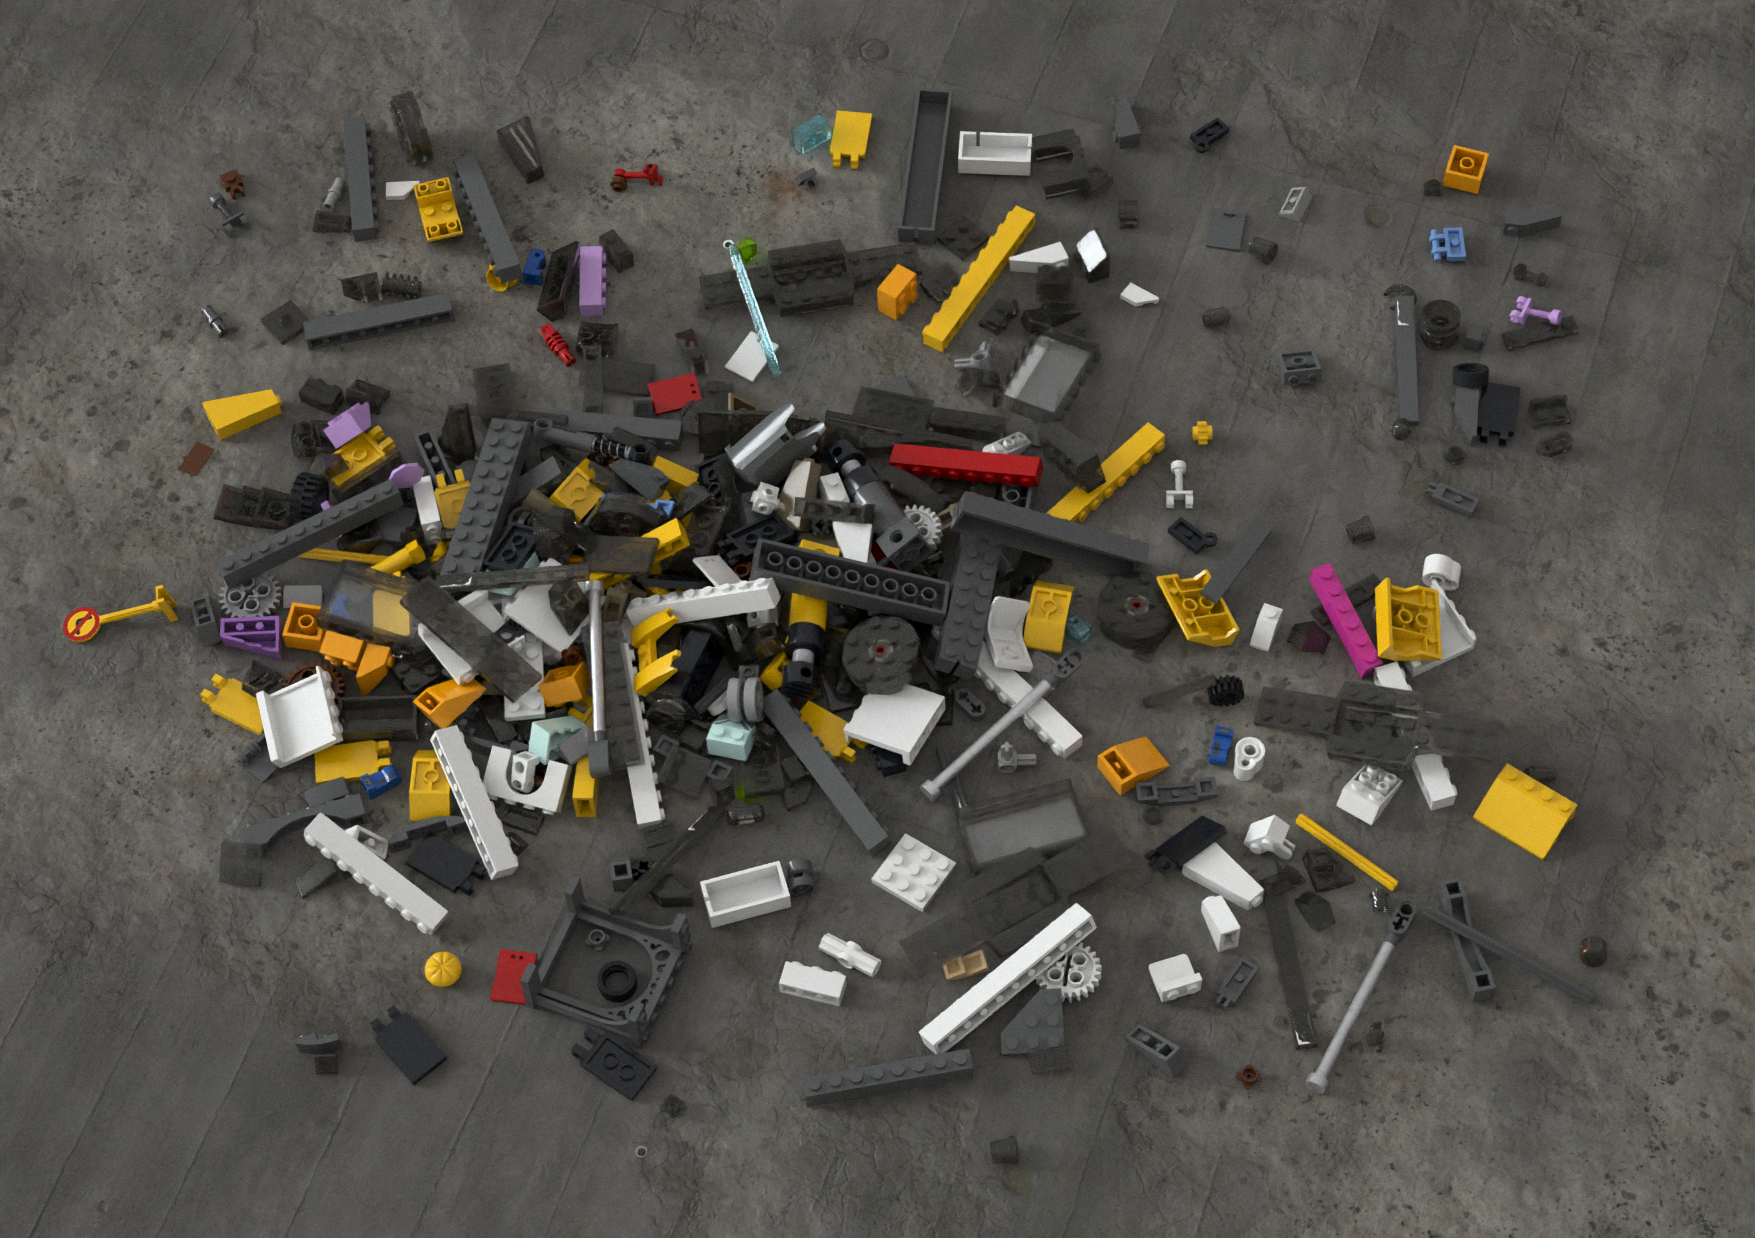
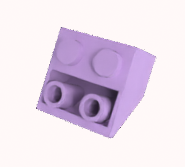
(348, 424)

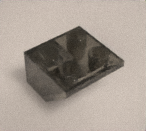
(568, 605)

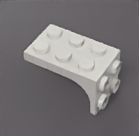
(1005, 634)

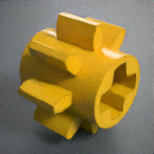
(1202, 432)

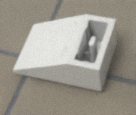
(1369, 793)

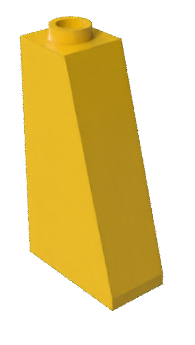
(241, 411)
(585, 790)

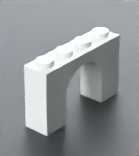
(548, 796)

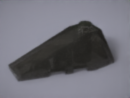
(458, 435)

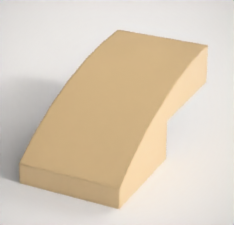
(966, 966)

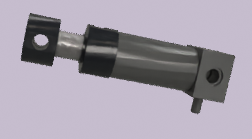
(894, 531)

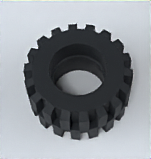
(307, 495)

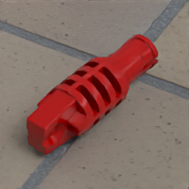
(557, 344)

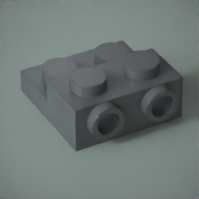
(1299, 367)

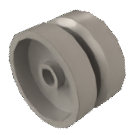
(744, 699)

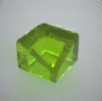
(747, 250)

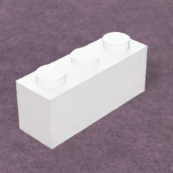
(812, 983)

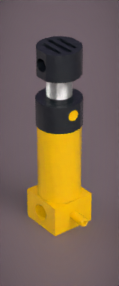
(805, 639)

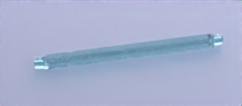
(754, 310)

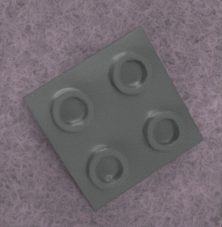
(257, 759)

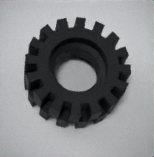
(1226, 691)

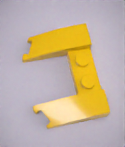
(653, 671)

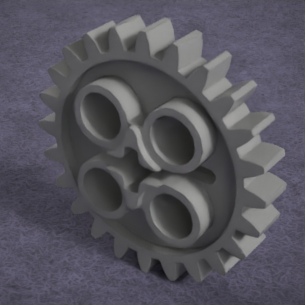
(251, 597)

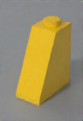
(679, 476)

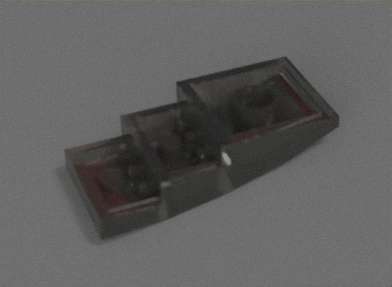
(254, 507)

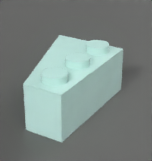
(549, 733)

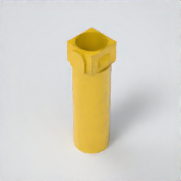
(402, 559)

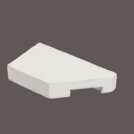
(399, 190)
(1137, 296)

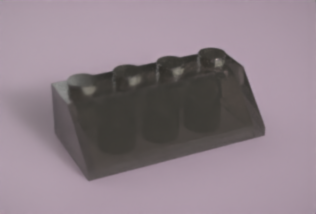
(559, 282)

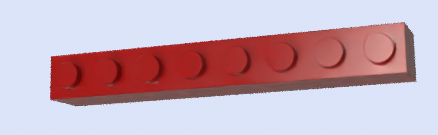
(968, 465)

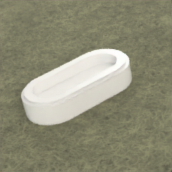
(718, 705)

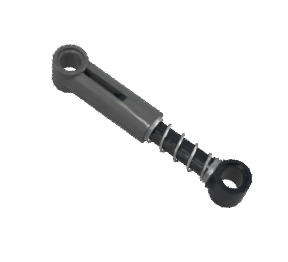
(548, 433)

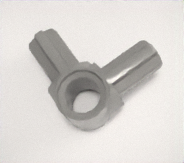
(979, 359)
(1009, 759)

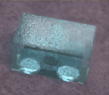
(811, 133)

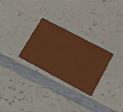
(196, 459)

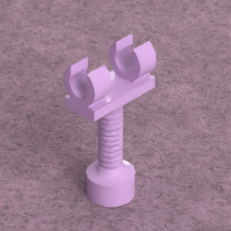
(1526, 306)

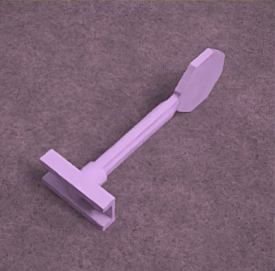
(403, 477)

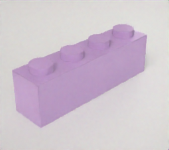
(591, 281)

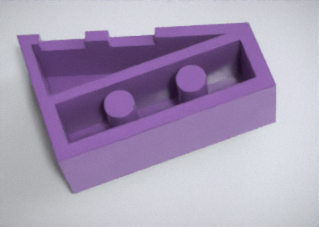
(254, 634)

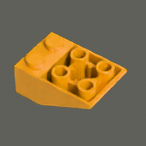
(448, 700)
(1131, 764)

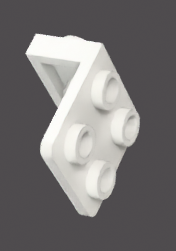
(1175, 977)

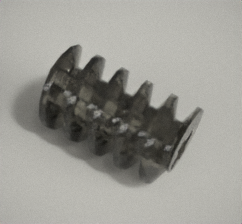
(401, 286)

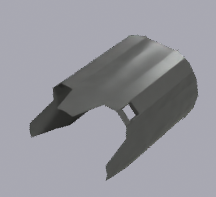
(765, 456)

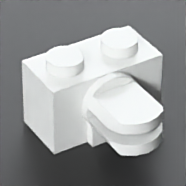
(1269, 836)

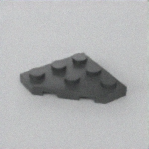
(1036, 1025)

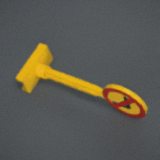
(85, 622)

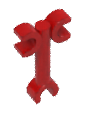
(651, 173)

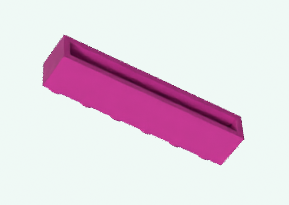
(1345, 620)

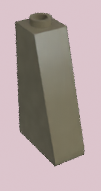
(801, 482)

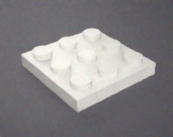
(913, 872)

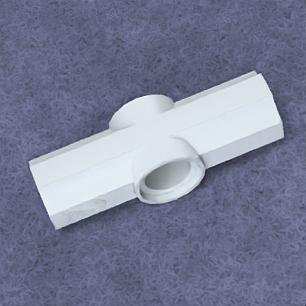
(850, 954)

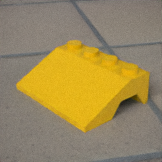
(1198, 616)
(1407, 623)
(1525, 811)

